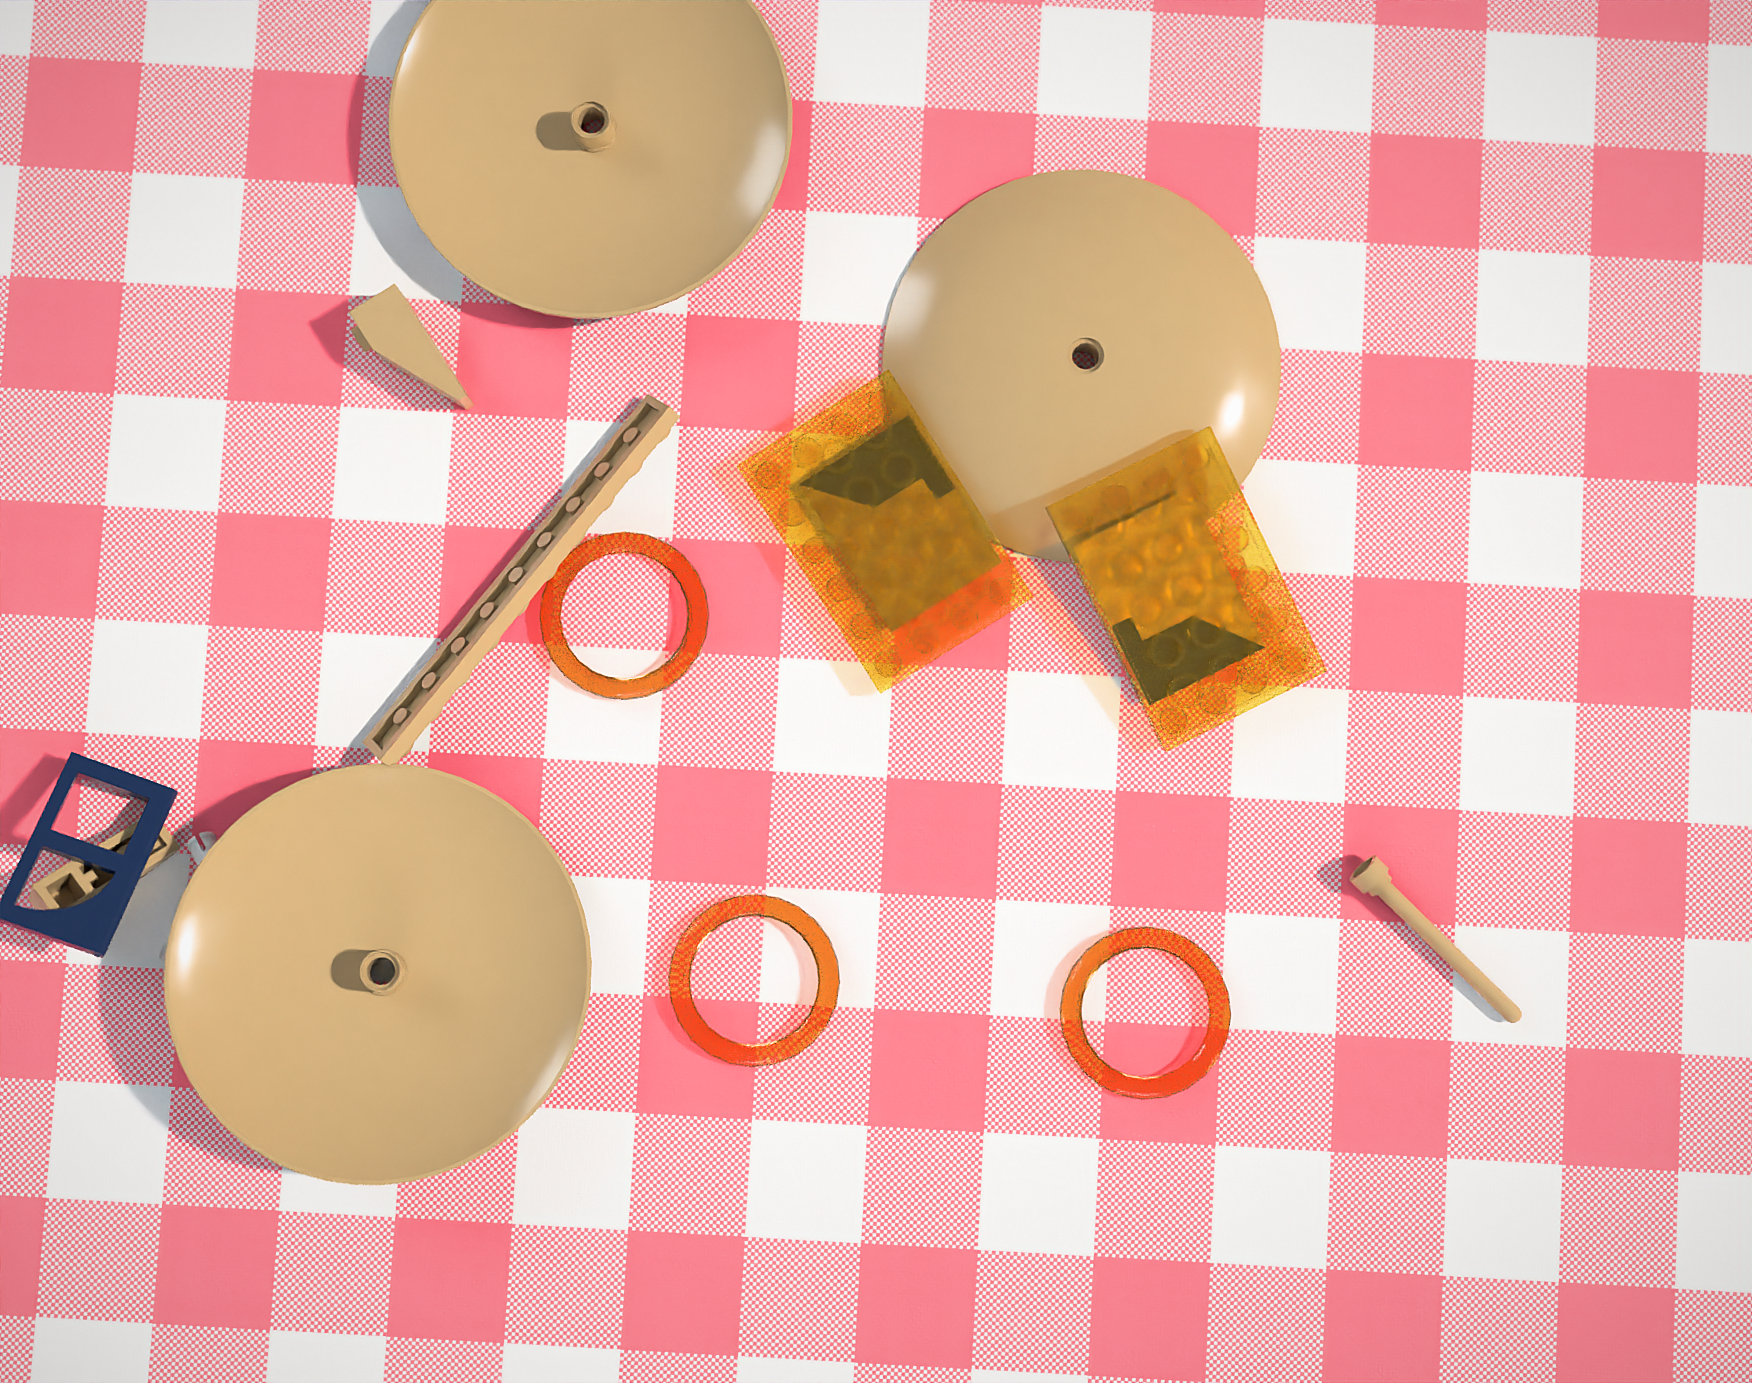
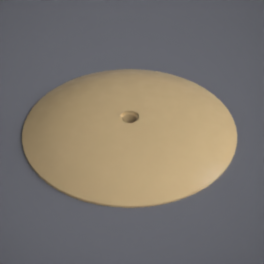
(577, 220)
(1066, 269)
(279, 992)

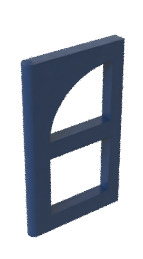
(93, 922)

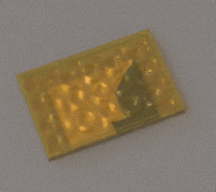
(885, 532)
(1186, 589)

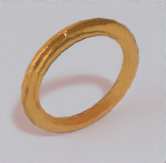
(668, 672)
(681, 992)
(1072, 1021)

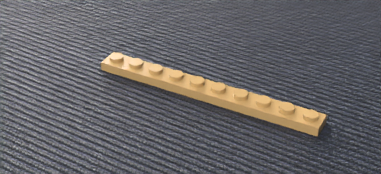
(520, 580)

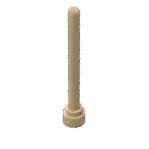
(1374, 878)

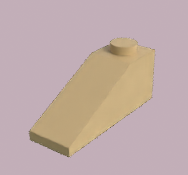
(399, 338)
(79, 882)

